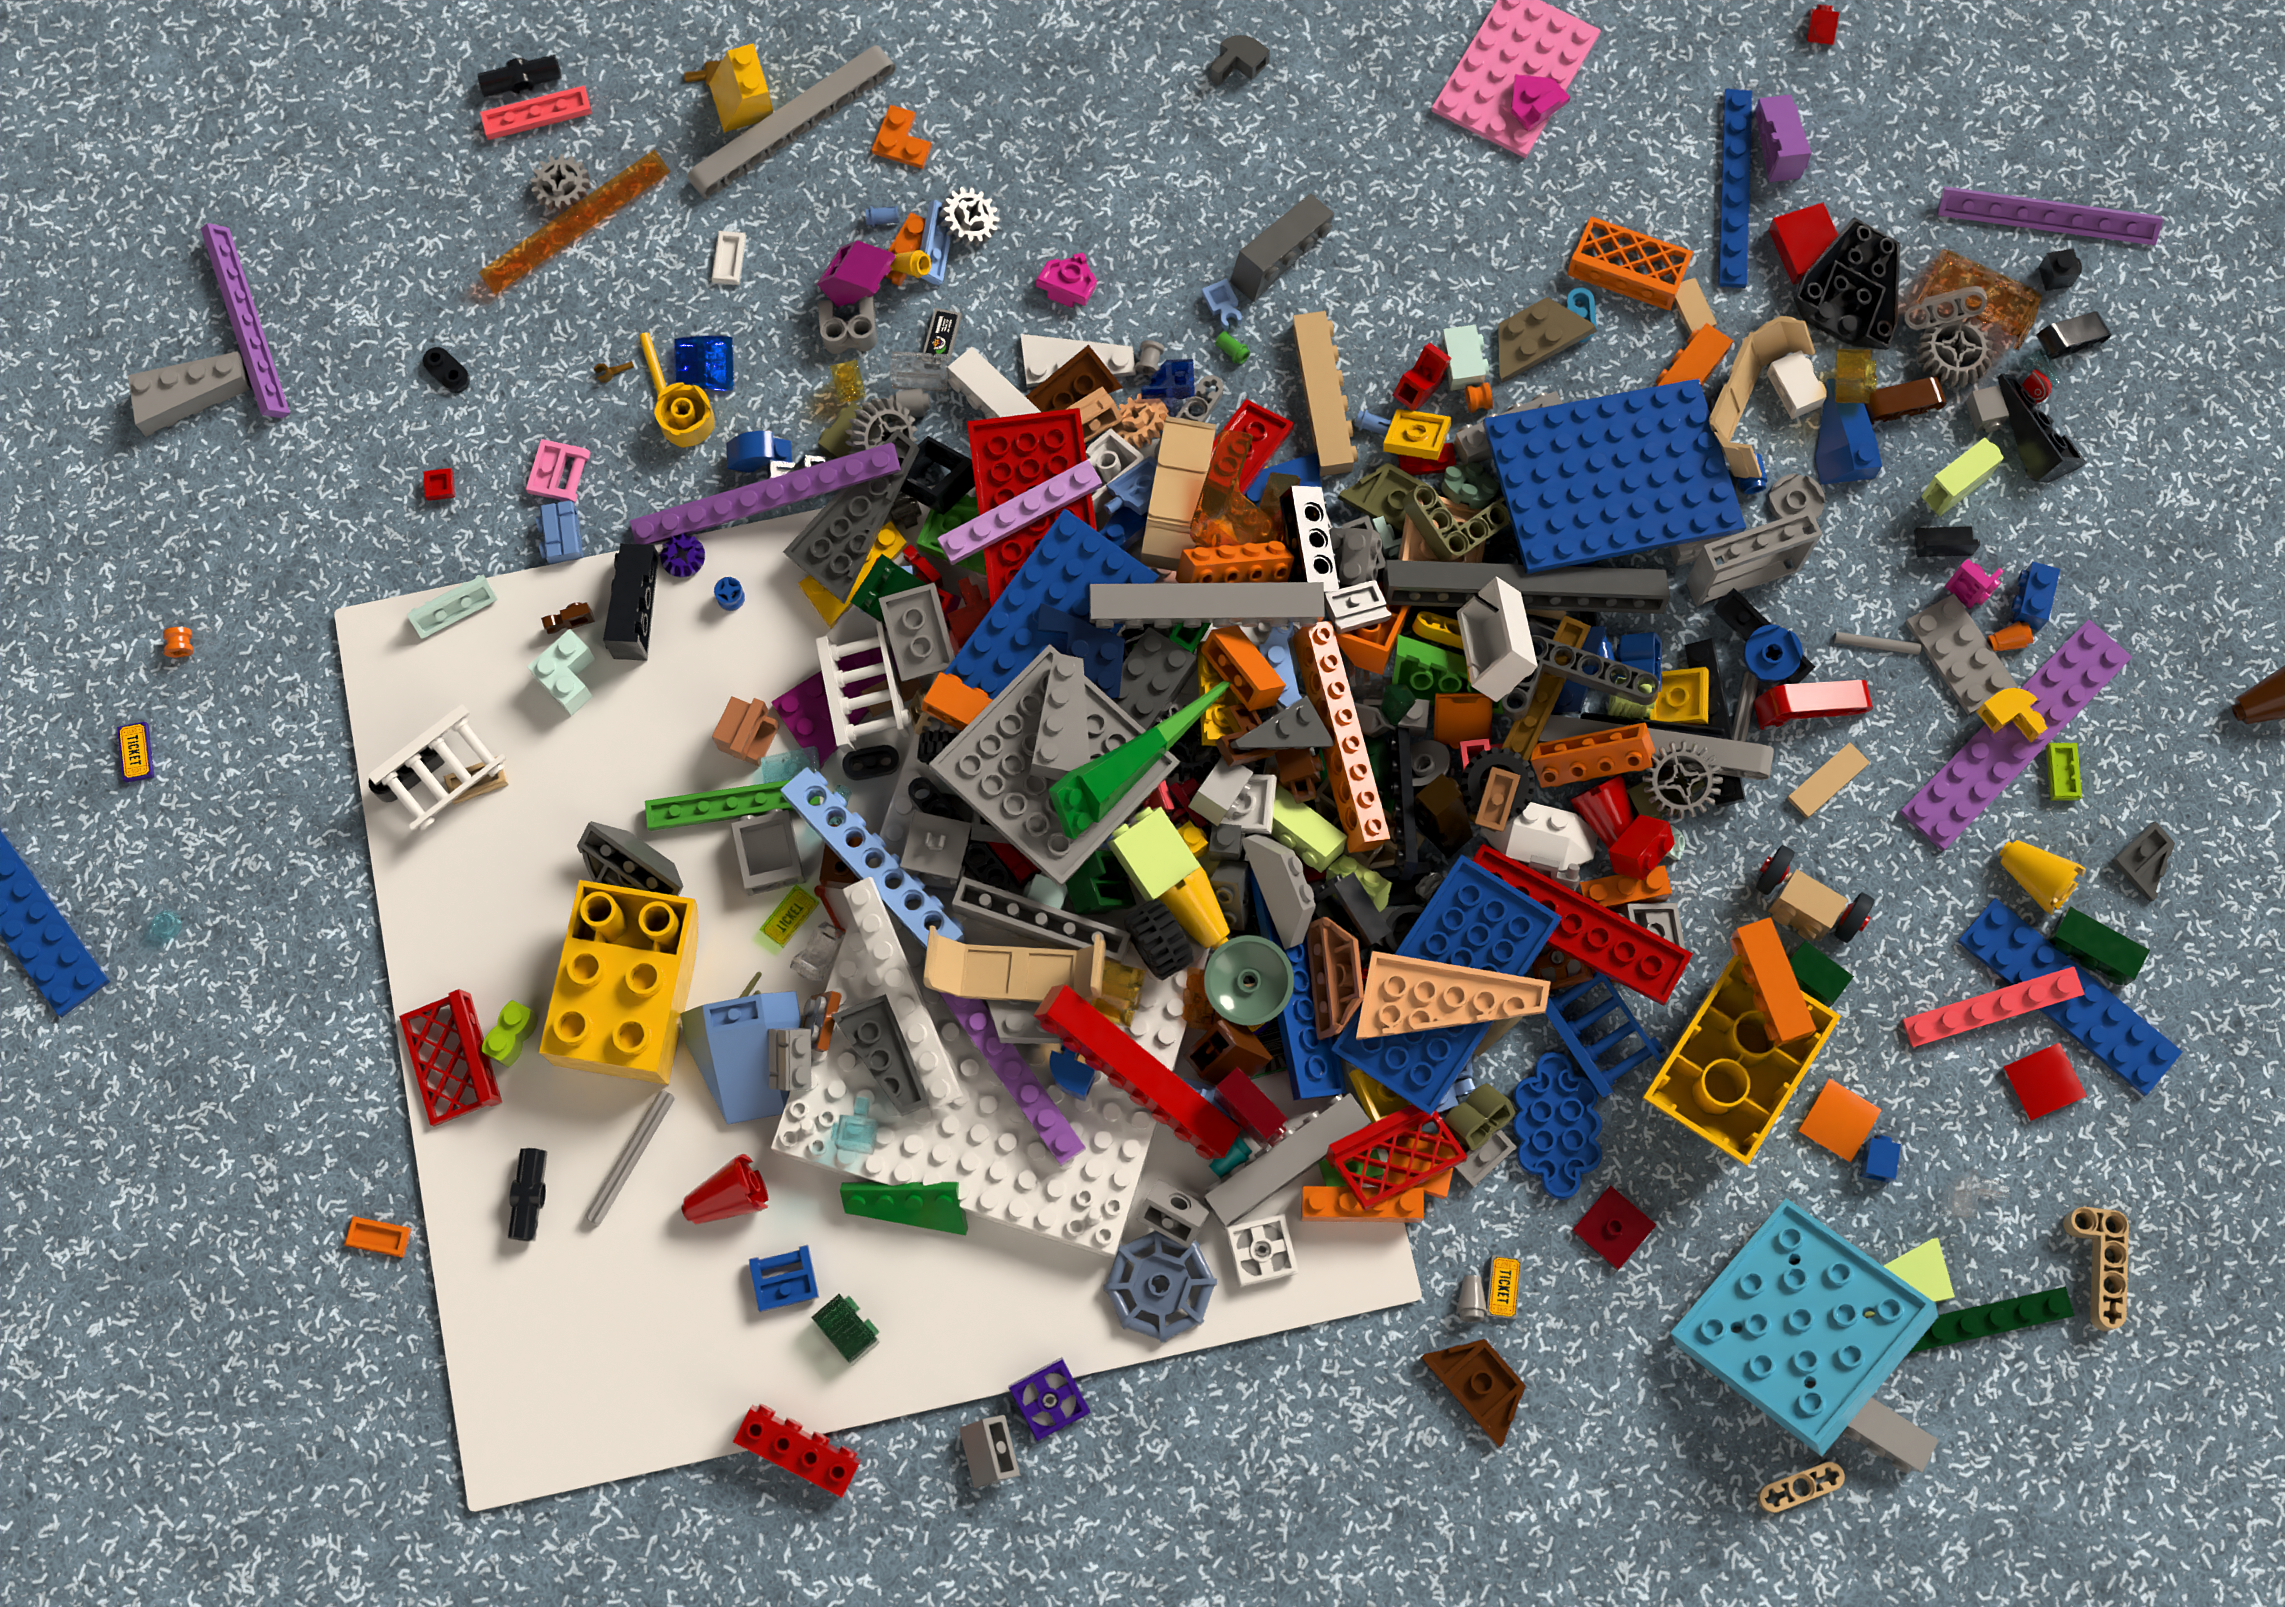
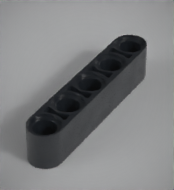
(936, 802)

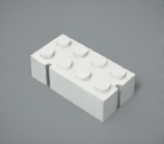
(1496, 641)

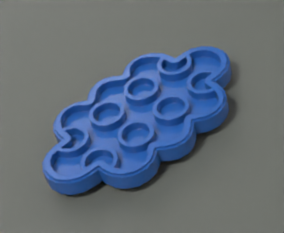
(1557, 1126)

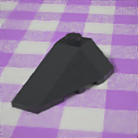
(2039, 446)

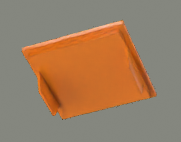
(1462, 718)

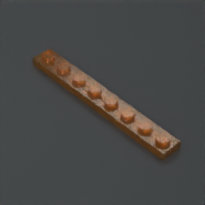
(574, 222)

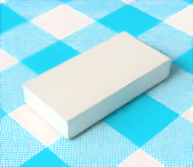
(729, 258)

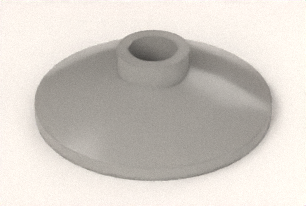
(1428, 761)

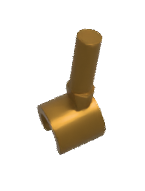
(611, 371)

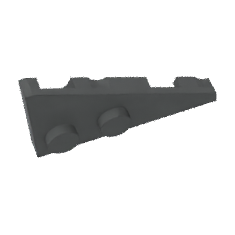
(1293, 727)

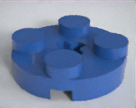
(1779, 639)

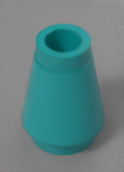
(1235, 1156)

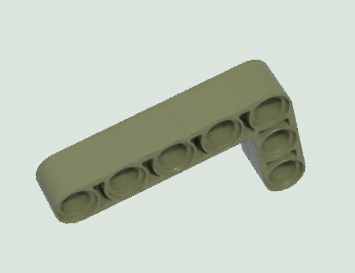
(1449, 530)

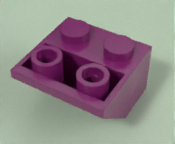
(855, 272)

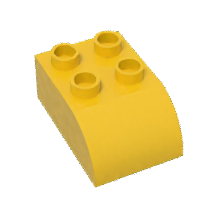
(1725, 1071)

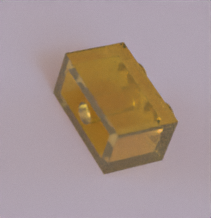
(1854, 376)

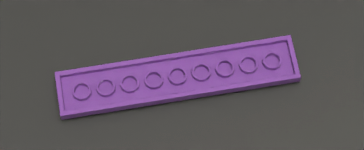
(1994, 760)

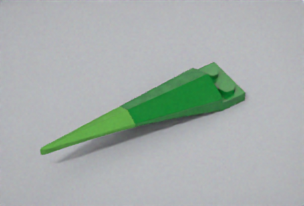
(1099, 785)

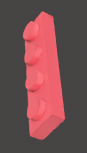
(536, 112)

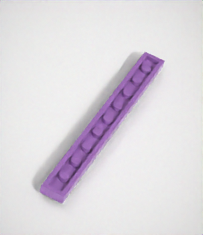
(766, 495)

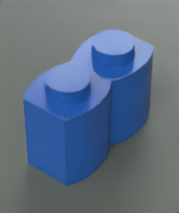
(1641, 652)

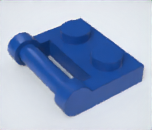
(787, 1287)

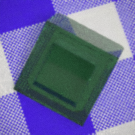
(1397, 702)

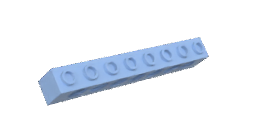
(808, 785)

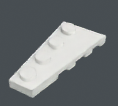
(1047, 354)

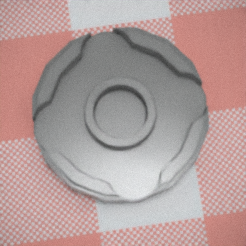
(1787, 498)

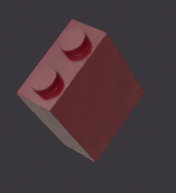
(1251, 1109)

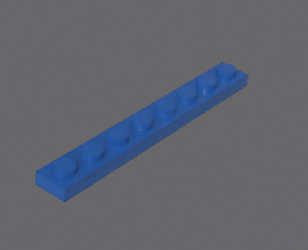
(1735, 188)

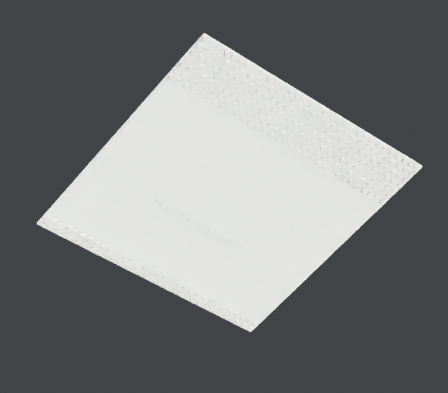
(646, 1331)

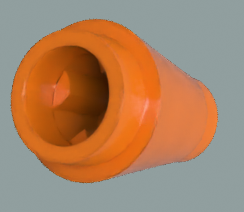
(2011, 637)

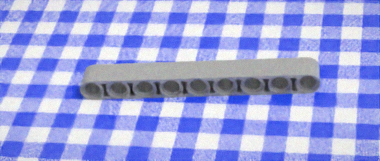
(790, 121)
(1733, 756)

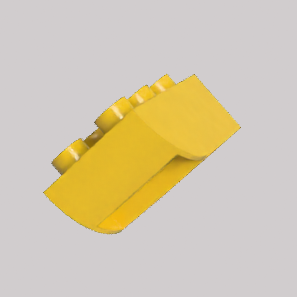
(622, 983)

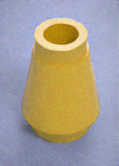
(912, 263)

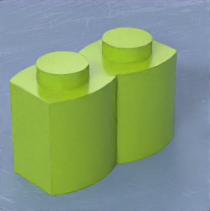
(506, 1039)

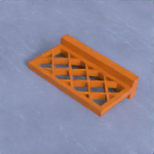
(1623, 278)

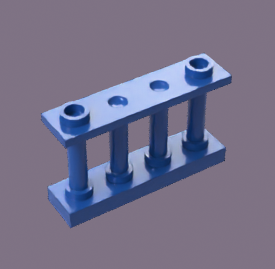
(1588, 1055)

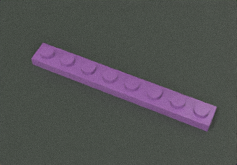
(2049, 215)
(245, 321)
(1016, 1078)

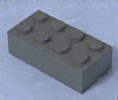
(1153, 677)

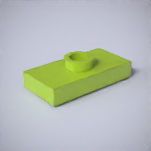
(2063, 772)

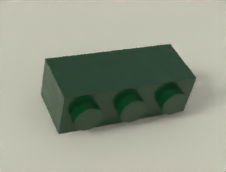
(2098, 947)

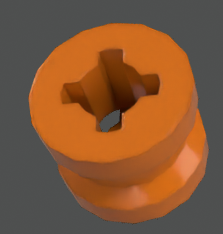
(1478, 397)
(177, 642)

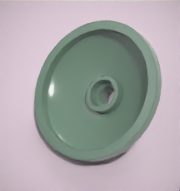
(1254, 958)

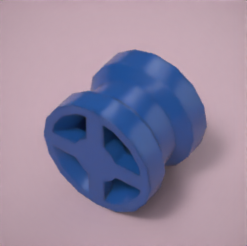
(727, 587)

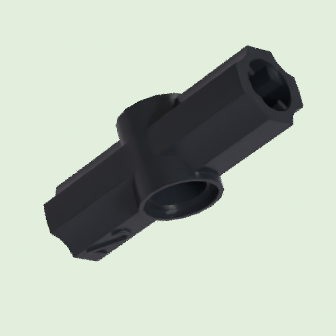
(519, 75)
(527, 1194)

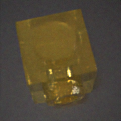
(848, 381)

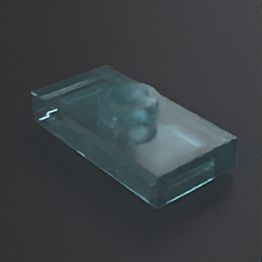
(789, 764)

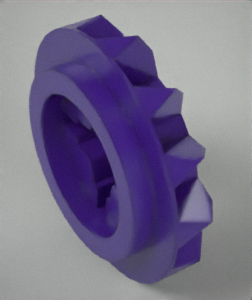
(678, 567)

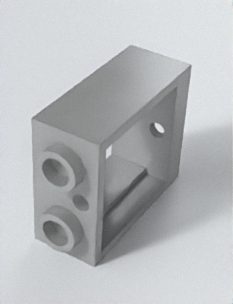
(773, 879)

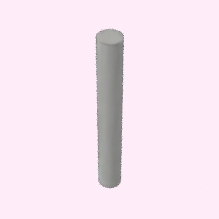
(1877, 643)

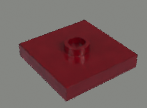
(1614, 1228)

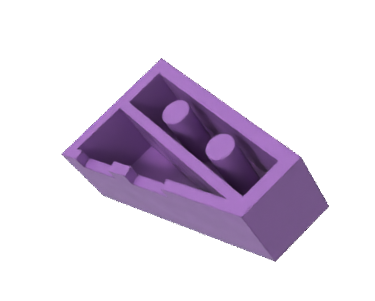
(1782, 138)

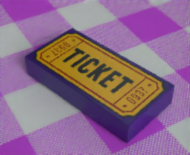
(135, 752)

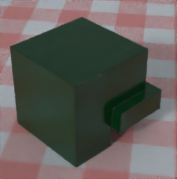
(1100, 885)

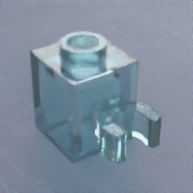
(856, 1131)

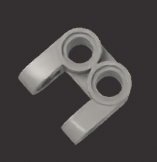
(848, 329)

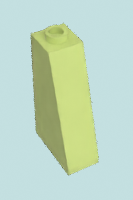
(1923, 1270)

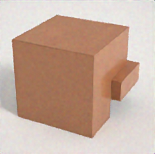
(745, 730)

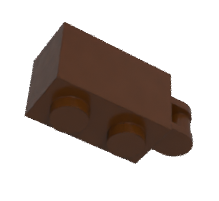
(1299, 769)

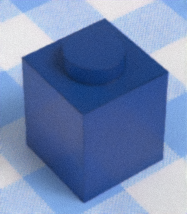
(1880, 1159)

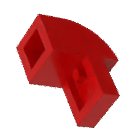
(1423, 379)

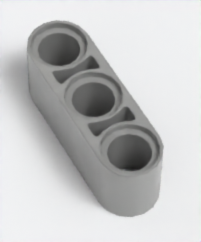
(1956, 298)

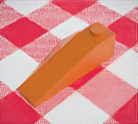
(1374, 644)

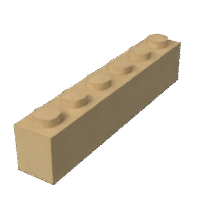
(1323, 393)

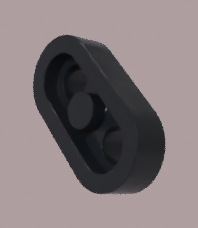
(445, 369)
(871, 761)

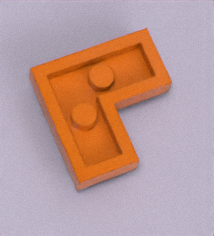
(894, 139)

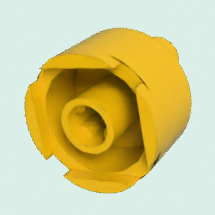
(680, 428)

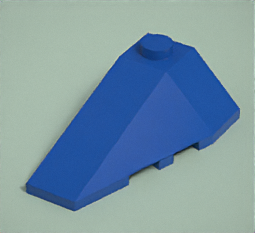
(1845, 442)

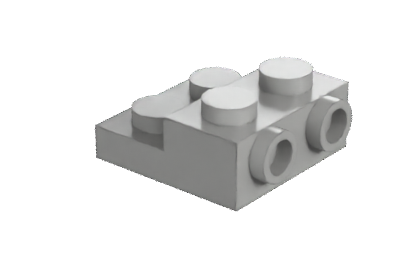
(1355, 554)
(1656, 917)

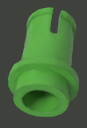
(1232, 347)

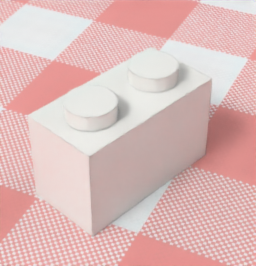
(1797, 384)

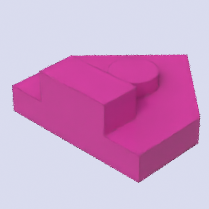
(1536, 99)
(1068, 280)

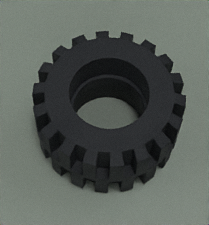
(1504, 760)
(1158, 939)

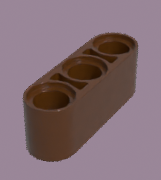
(1905, 399)

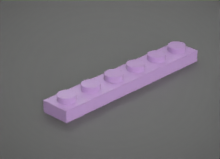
(1019, 512)

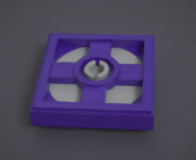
(1049, 1399)

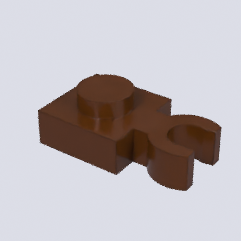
(573, 616)

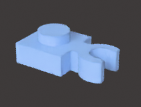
(1222, 301)

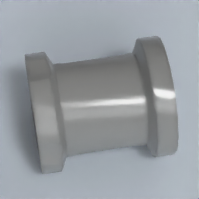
(1149, 357)

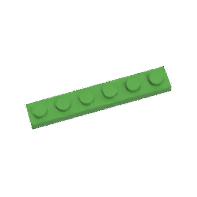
(717, 805)

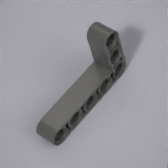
(1574, 673)

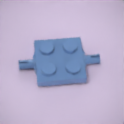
(1133, 488)

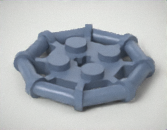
(1168, 1300)

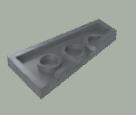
(881, 1046)

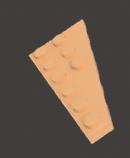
(1427, 995)

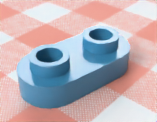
(1587, 311)

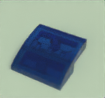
(704, 362)

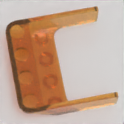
(2008, 301)
(1225, 514)

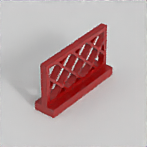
(471, 1044)
(1378, 1136)

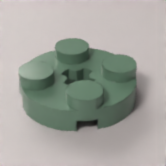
(1469, 485)

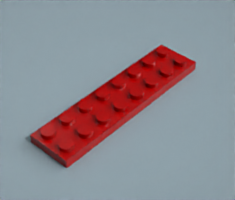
(1596, 933)

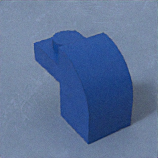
(756, 449)
(1071, 1075)

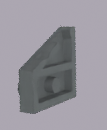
(2146, 859)

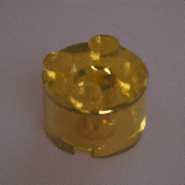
(1120, 993)

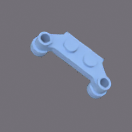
(1278, 656)

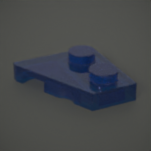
(1172, 381)

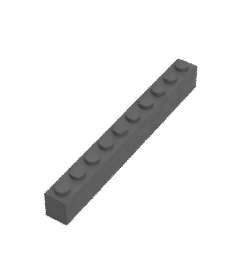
(1553, 589)

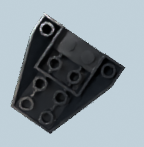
(1854, 288)

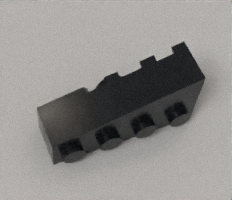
(631, 602)

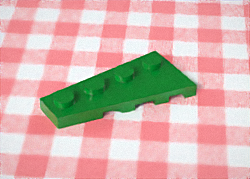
(910, 1203)

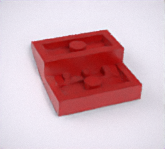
(2045, 1081)

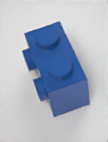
(2035, 595)

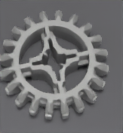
(1935, 353)
(870, 430)
(1689, 803)

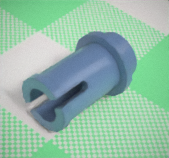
(881, 215)
(1372, 423)

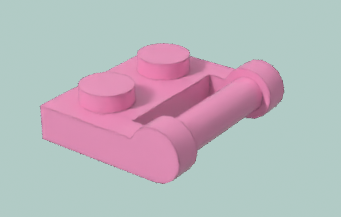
(549, 469)

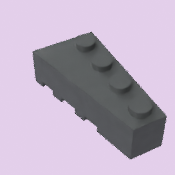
(1280, 246)

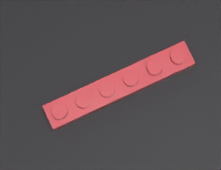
(1993, 1007)

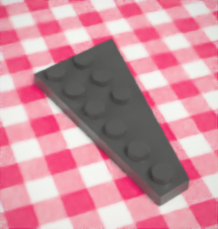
(844, 531)

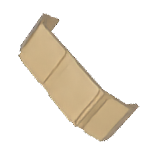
(1757, 350)
(1176, 490)
(1011, 971)

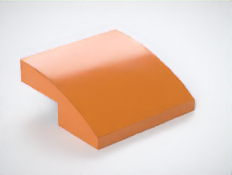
(1839, 1120)
(1436, 1186)

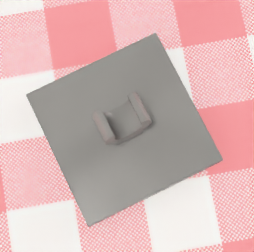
(936, 845)

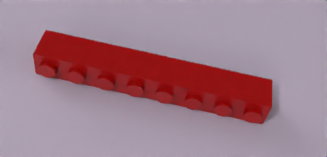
(1136, 1072)

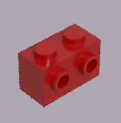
(1641, 847)

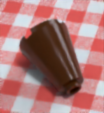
(2263, 700)

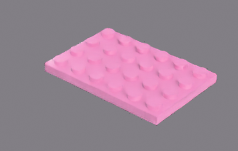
(1513, 40)

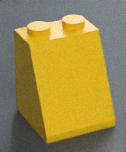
(740, 89)

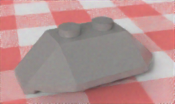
(1282, 887)

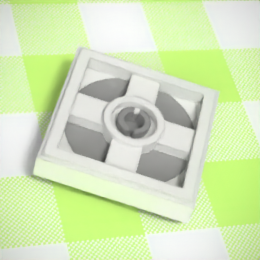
(1262, 1250)

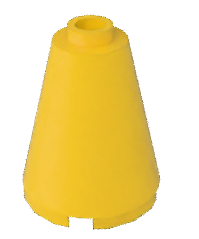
(2041, 873)
(1197, 909)

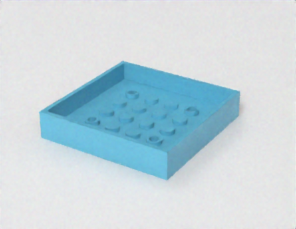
(1804, 1325)

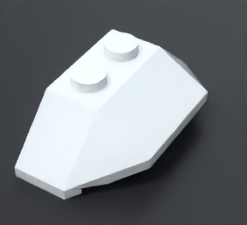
(1545, 834)

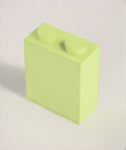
(1962, 476)
(1152, 853)

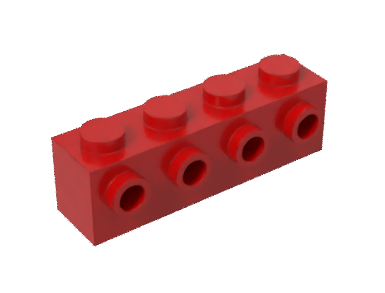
(797, 1450)

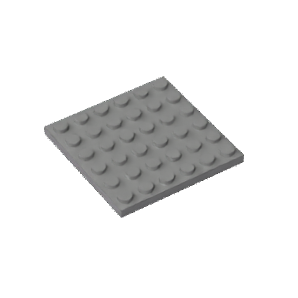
(993, 764)

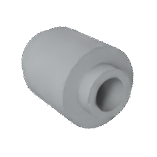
(913, 400)

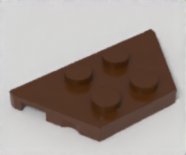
(1480, 1384)

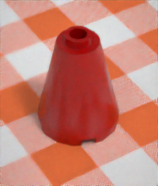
(1606, 809)
(727, 1193)

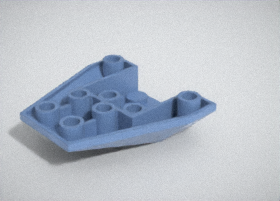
(733, 1051)

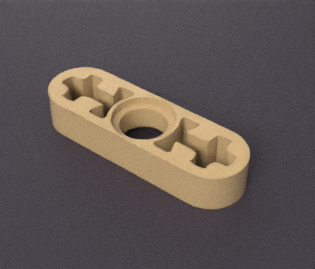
(1812, 1493)

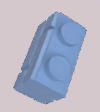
(560, 532)

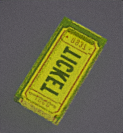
(789, 916)

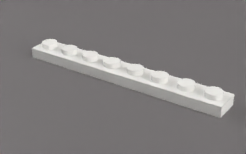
(902, 993)

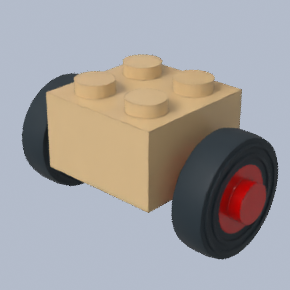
(1809, 903)

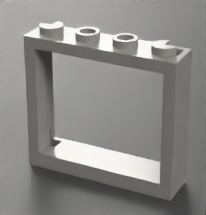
(1753, 557)

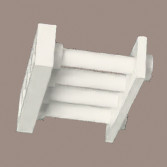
(842, 706)
(411, 758)

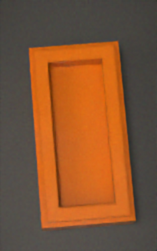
(377, 1237)

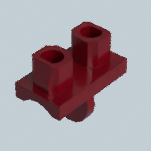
(1185, 794)

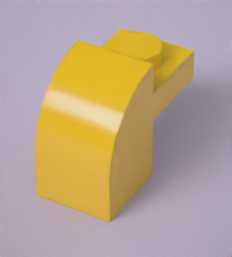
(2014, 706)

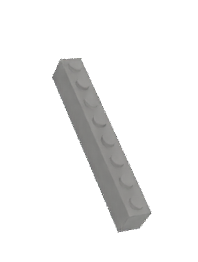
(1206, 604)

